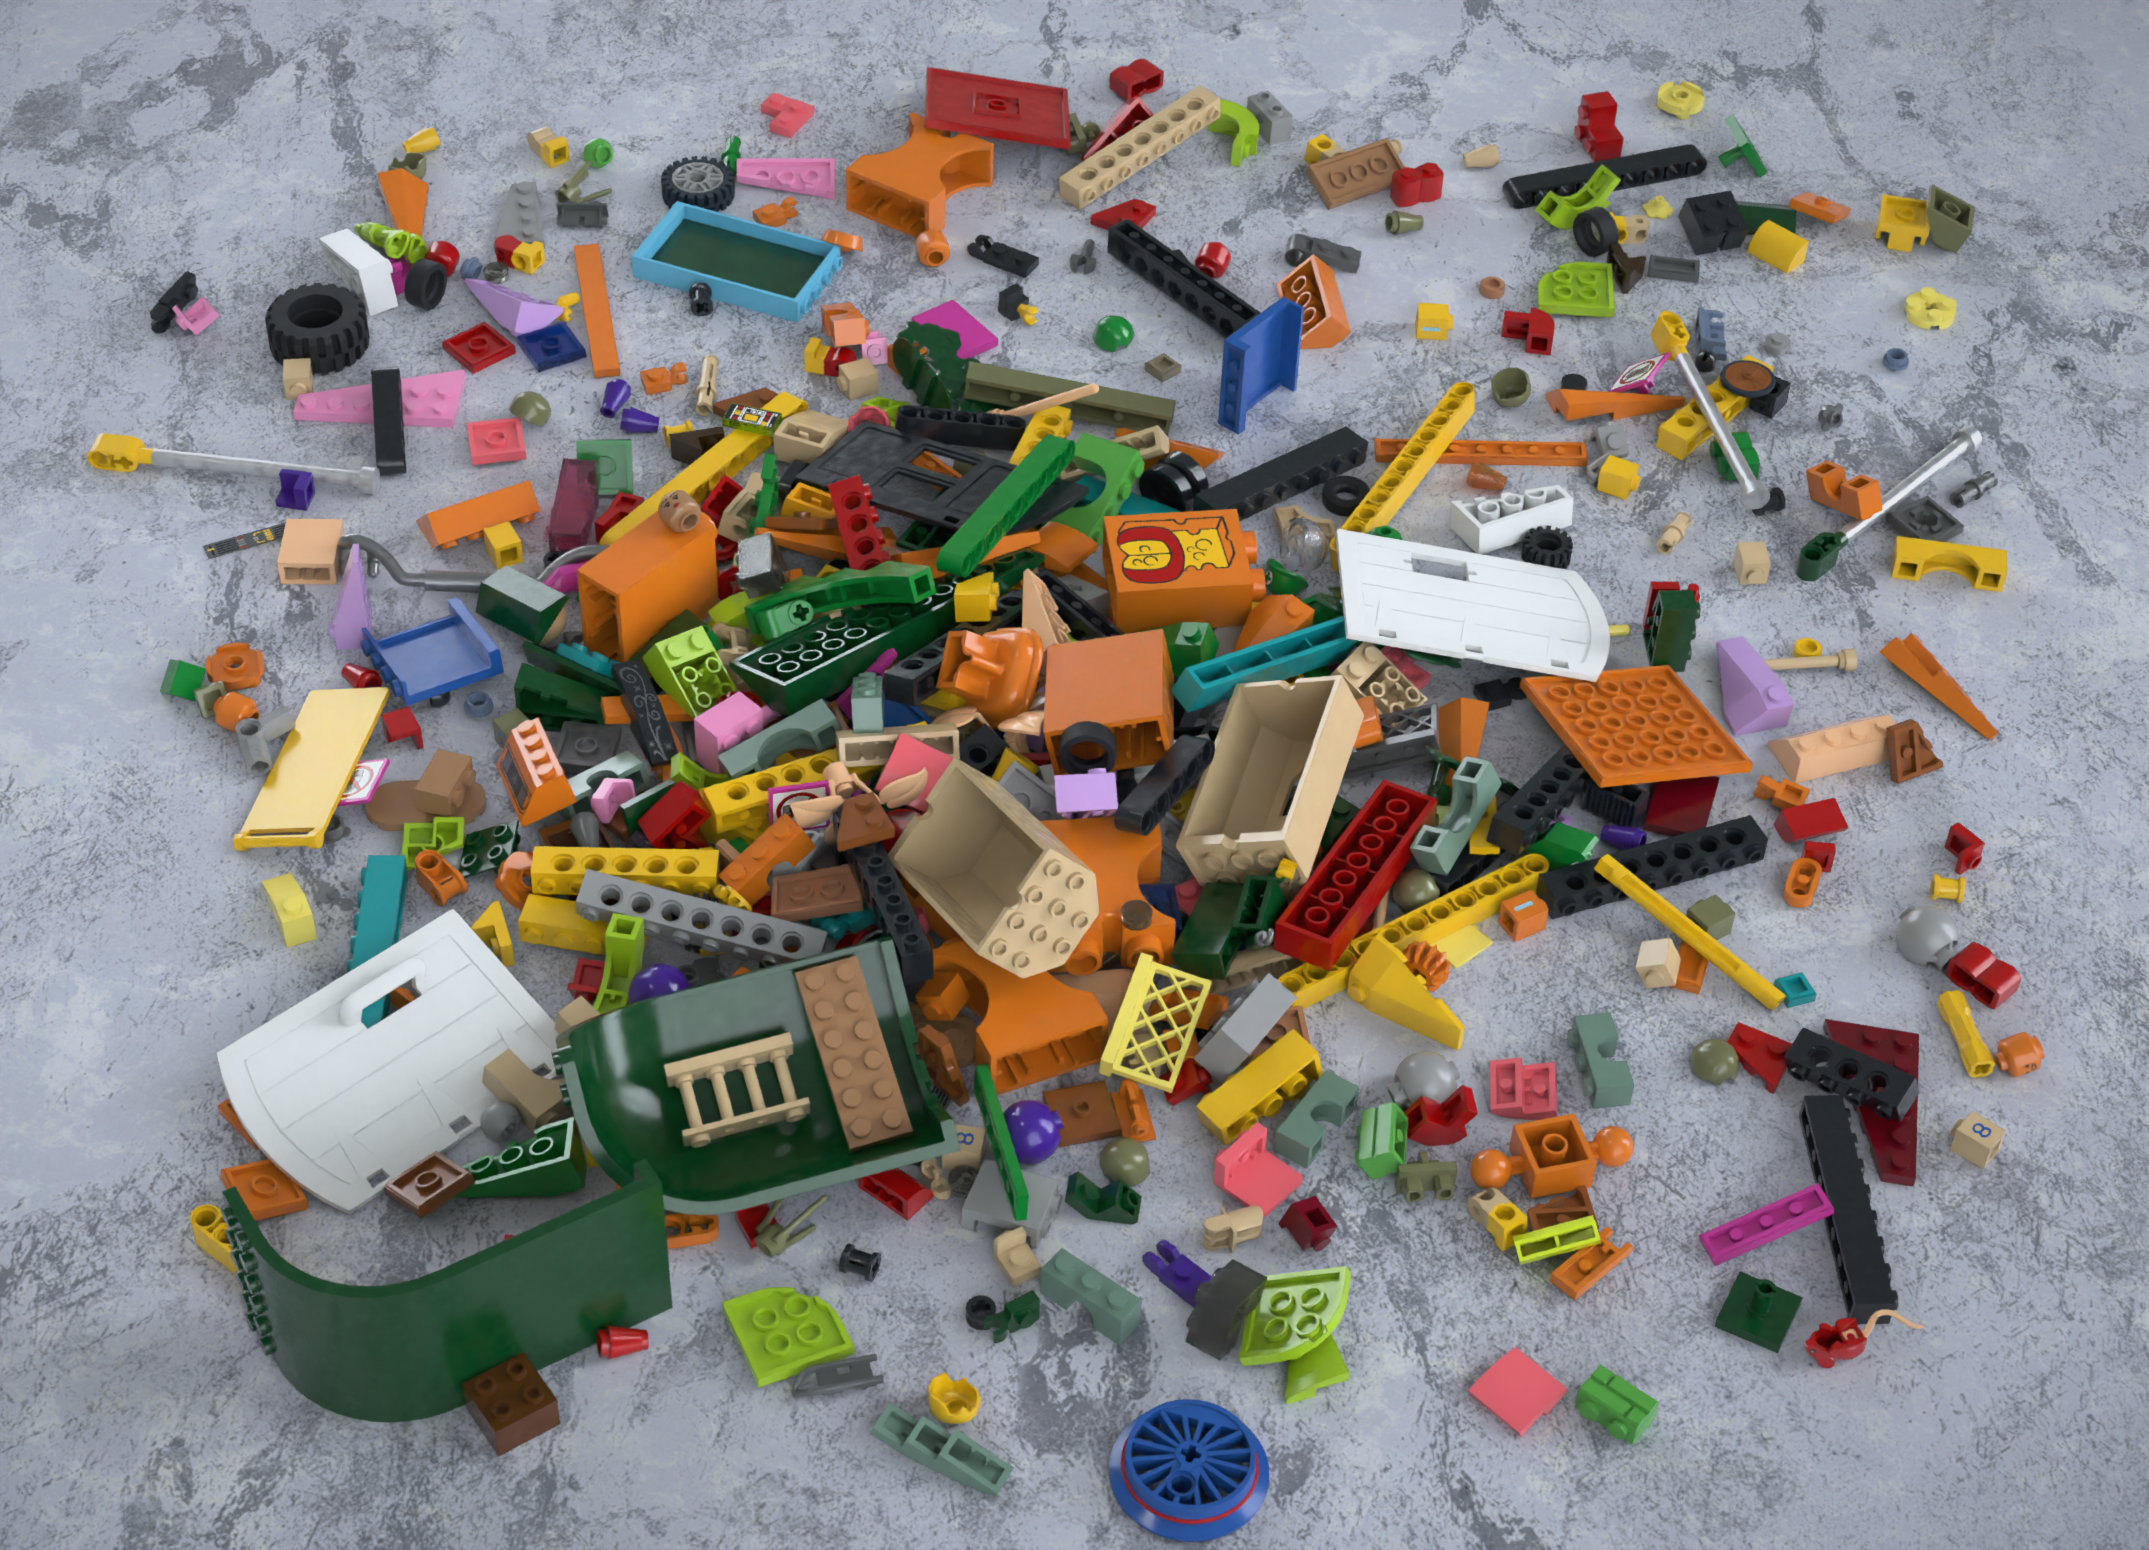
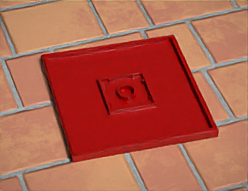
(997, 108)

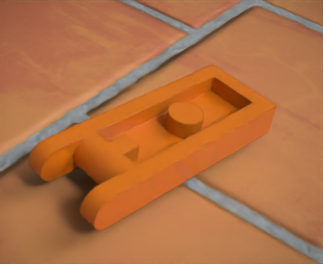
(1589, 1265)

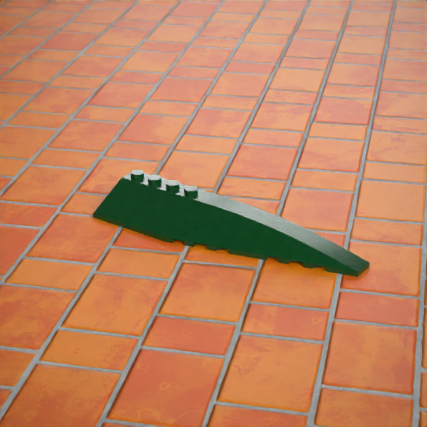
(830, 652)

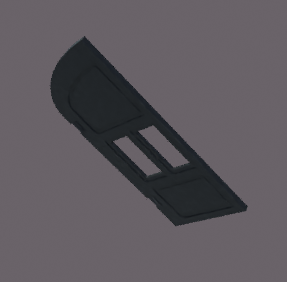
(883, 452)

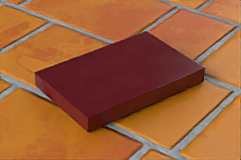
(1681, 805)

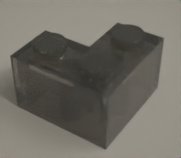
(760, 566)
(1222, 1308)

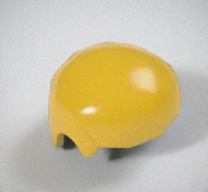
(952, 1400)

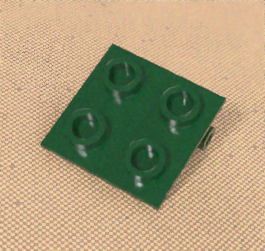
(489, 848)

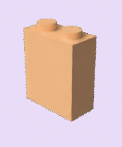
(310, 551)

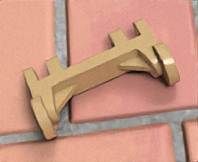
(735, 636)

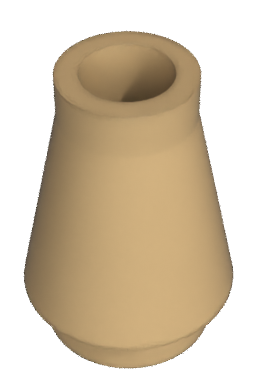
(1482, 157)

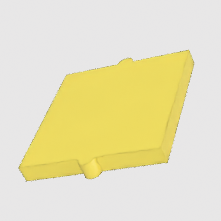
(1463, 945)

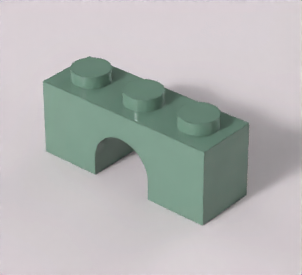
(867, 703)
(618, 767)
(1604, 1081)
(1326, 1100)
(1112, 1307)

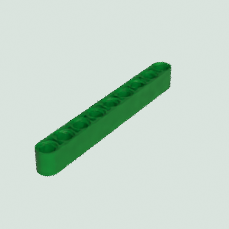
(1005, 506)

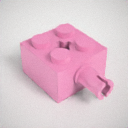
(728, 726)

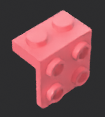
(1253, 1173)

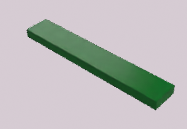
(1001, 1143)

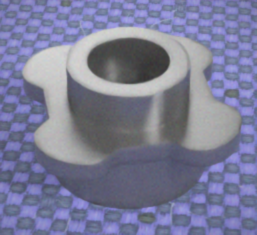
(1830, 416)
(336, 830)

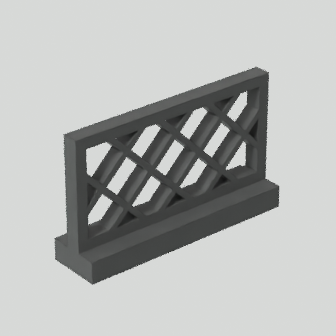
(1399, 746)

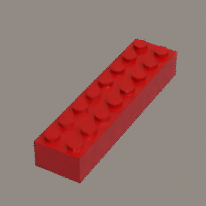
(1354, 876)

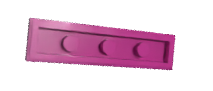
(1766, 1224)

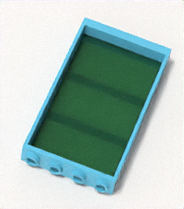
(738, 260)

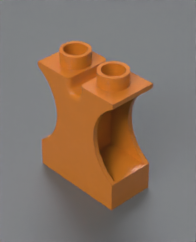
(913, 181)
(1120, 864)
(1028, 1024)

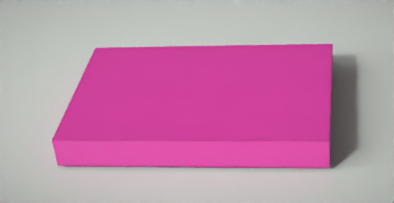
(973, 335)

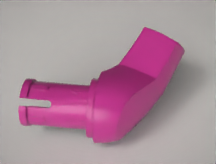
(565, 577)

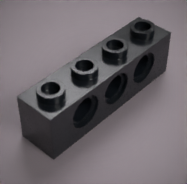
(1812, 1048)

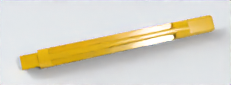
(1690, 932)

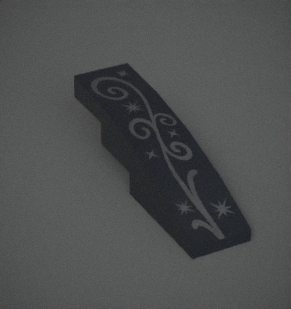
(645, 711)

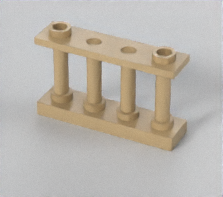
(745, 1059)

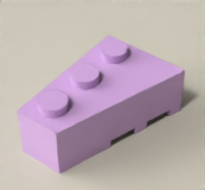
(1086, 794)

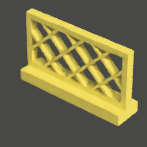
(1127, 1022)

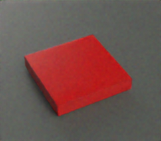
(478, 347)

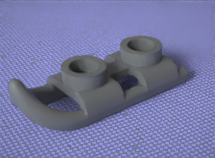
(830, 1382)

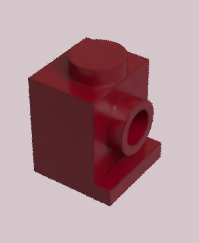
(1309, 1224)

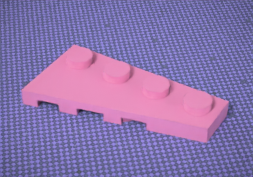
(794, 175)

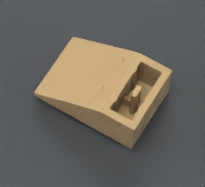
(807, 436)
(1371, 672)

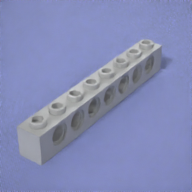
(750, 925)

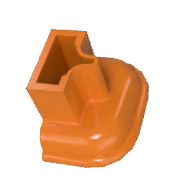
(993, 671)

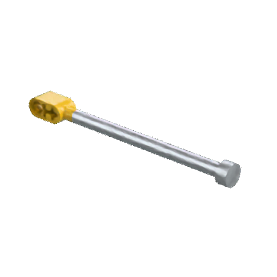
(1672, 336)
(126, 452)

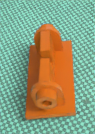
(1133, 1112)

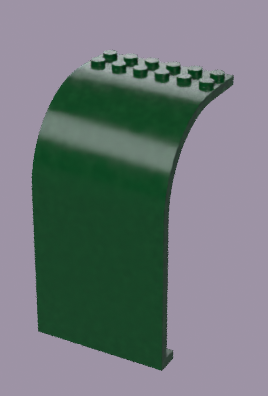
(413, 1343)

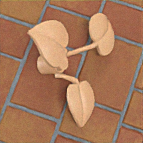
(1016, 727)
(841, 783)

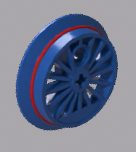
(1187, 1468)

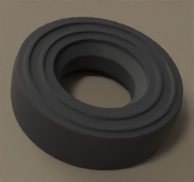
(1343, 484)

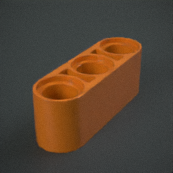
(1370, 729)

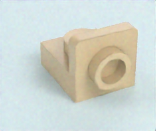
(1015, 1257)

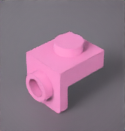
(197, 316)
(875, 348)
(610, 795)

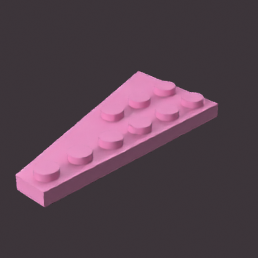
(425, 400)

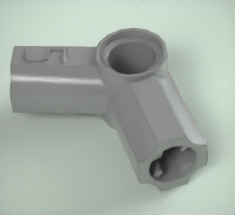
(255, 733)

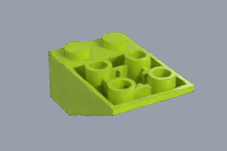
(689, 670)

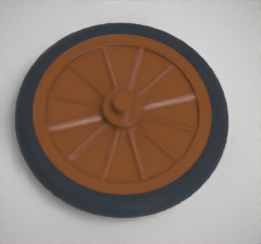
(1747, 378)

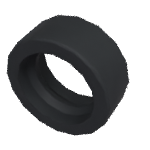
(1585, 237)
(425, 284)
(1085, 732)

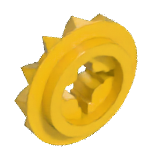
(730, 897)

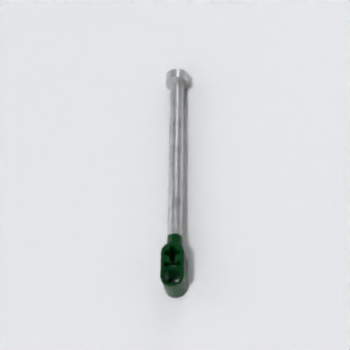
(1822, 551)

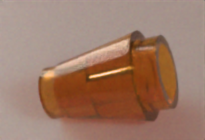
(1484, 477)

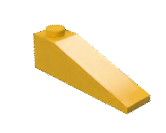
(1392, 991)

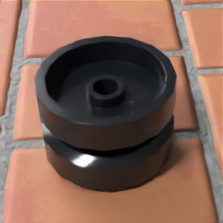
(1174, 481)

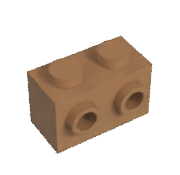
(444, 783)

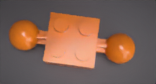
(1552, 1156)

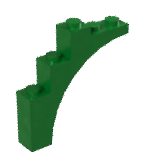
(851, 587)

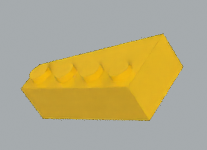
(1261, 1087)

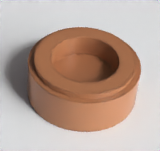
(1492, 287)

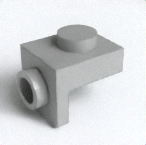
(1610, 439)

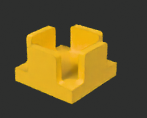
(1903, 220)

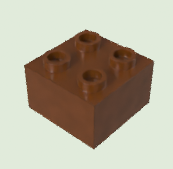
(511, 1403)

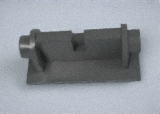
(594, 214)

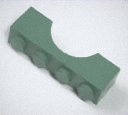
(808, 729)
(1473, 791)

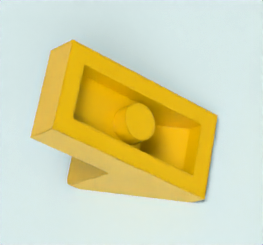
(494, 933)

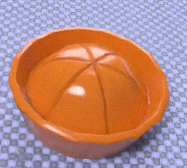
(846, 241)

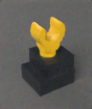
(1015, 304)

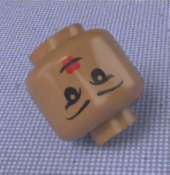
(679, 511)

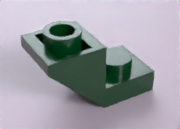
(1111, 1203)

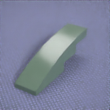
(942, 1452)

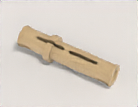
(706, 389)

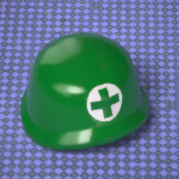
(1281, 581)

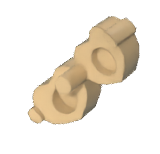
(933, 1175)

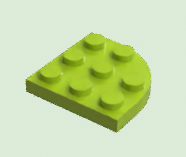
(1578, 290)
(1294, 1314)
(785, 1332)

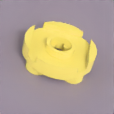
(1680, 99)
(1930, 309)

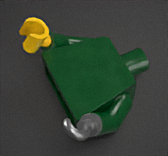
(1262, 905)

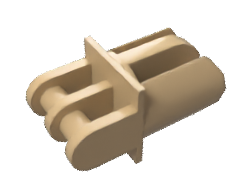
(1232, 1228)

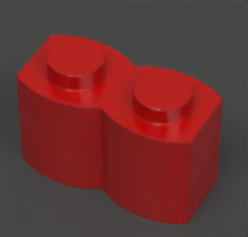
(1136, 79)
(1416, 185)
(1983, 975)

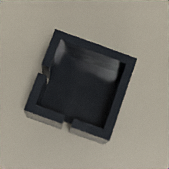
(1708, 218)

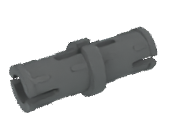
(1973, 489)

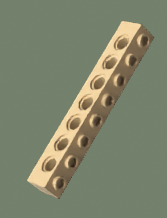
(1139, 147)

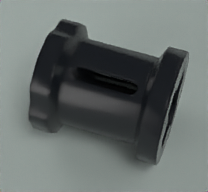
(701, 303)
(1776, 502)
(859, 1262)

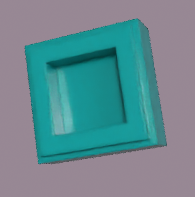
(1796, 988)

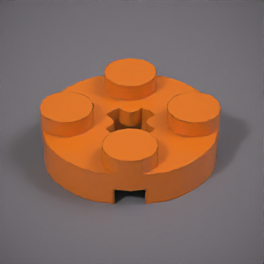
(246, 675)
(510, 879)

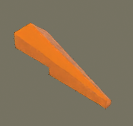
(405, 199)
(1584, 403)

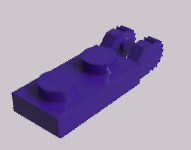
(1180, 1275)

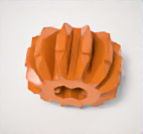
(1428, 962)

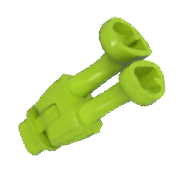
(393, 241)

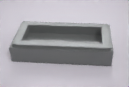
(1674, 268)

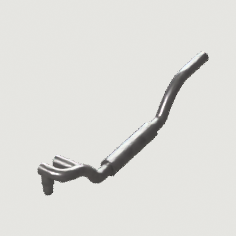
(441, 580)

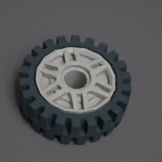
(698, 183)

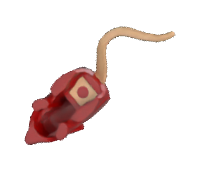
(1845, 1338)

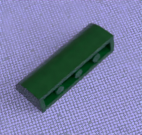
(1208, 939)

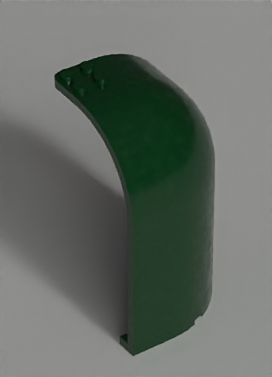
(631, 1114)

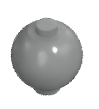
(1927, 935)
(1423, 1075)

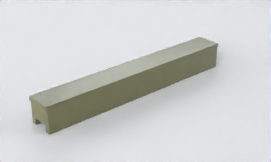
(1105, 407)

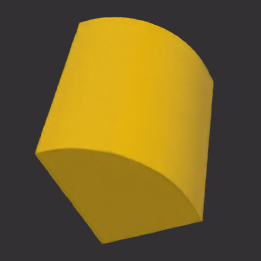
(1778, 247)

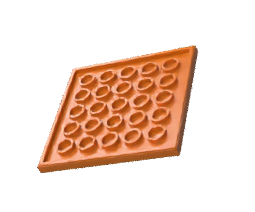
(1636, 726)

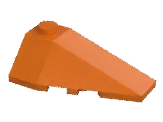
(1274, 618)

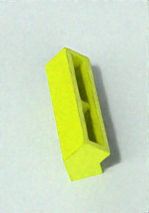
(1556, 1245)

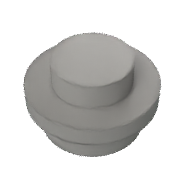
(1777, 343)

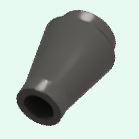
(585, 829)

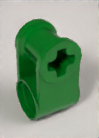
(780, 620)

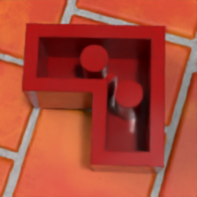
(1597, 126)
(676, 819)

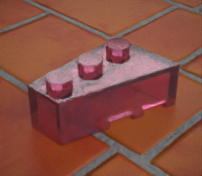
(573, 506)

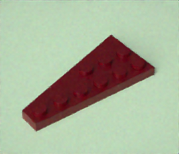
(1891, 1142)

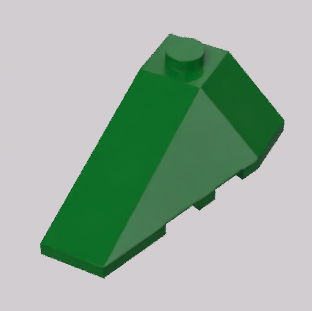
(1189, 644)
(539, 1166)

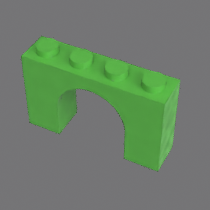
(1120, 468)

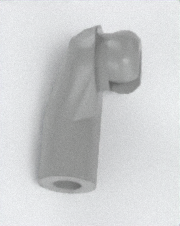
(1594, 468)

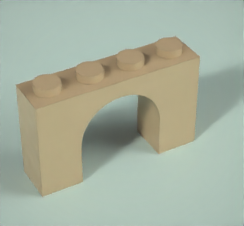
(535, 1097)

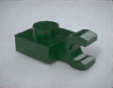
(1017, 1314)

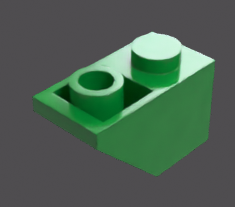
(1563, 845)

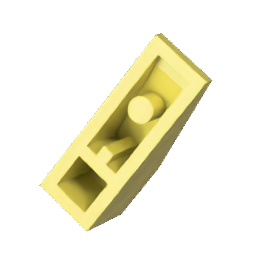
(290, 909)

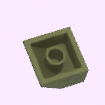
(1949, 219)

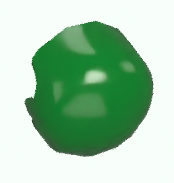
(1113, 332)

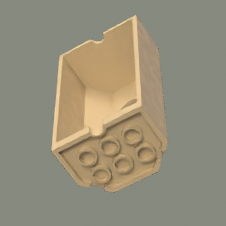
(1261, 749)
(997, 874)

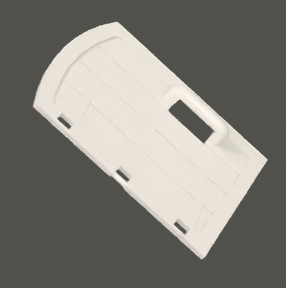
(1502, 608)
(360, 1101)

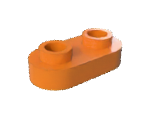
(1802, 882)

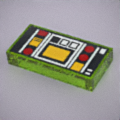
(752, 419)

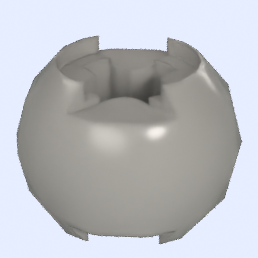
(500, 1121)

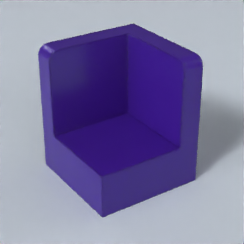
(296, 489)

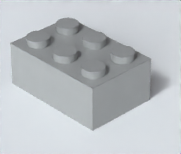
(1245, 1028)

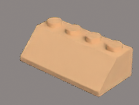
(1833, 748)

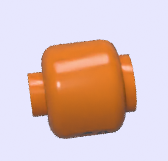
(932, 248)
(233, 709)
(2019, 1054)

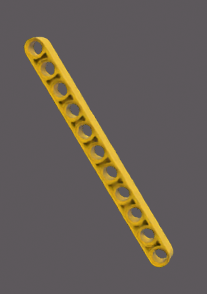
(1411, 464)
(702, 476)
(1429, 922)

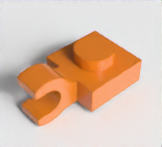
(776, 215)
(660, 380)
(1784, 794)

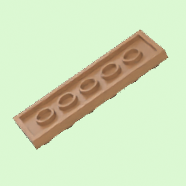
(853, 1054)

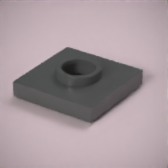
(1927, 512)

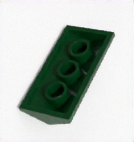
(1758, 213)
(519, 603)
(551, 661)

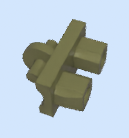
(1081, 134)
(1426, 1176)

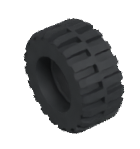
(318, 325)

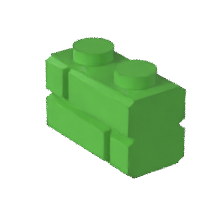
(1382, 1140)
(1616, 1405)

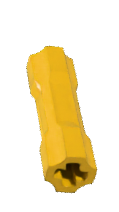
(1973, 1051)

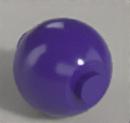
(656, 981)
(1033, 1130)

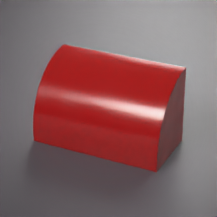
(720, 498)
(1810, 821)
(897, 1191)

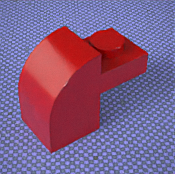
(1533, 327)
(1441, 1123)

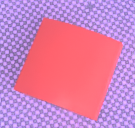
(909, 758)
(1523, 1090)
(1517, 1391)

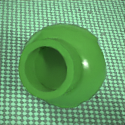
(599, 153)

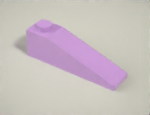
(514, 309)
(352, 605)
(1751, 691)

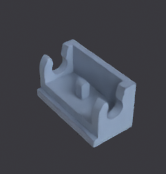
(1710, 334)

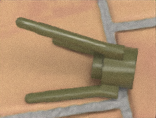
(571, 191)
(774, 1238)

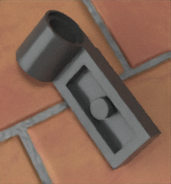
(1302, 247)

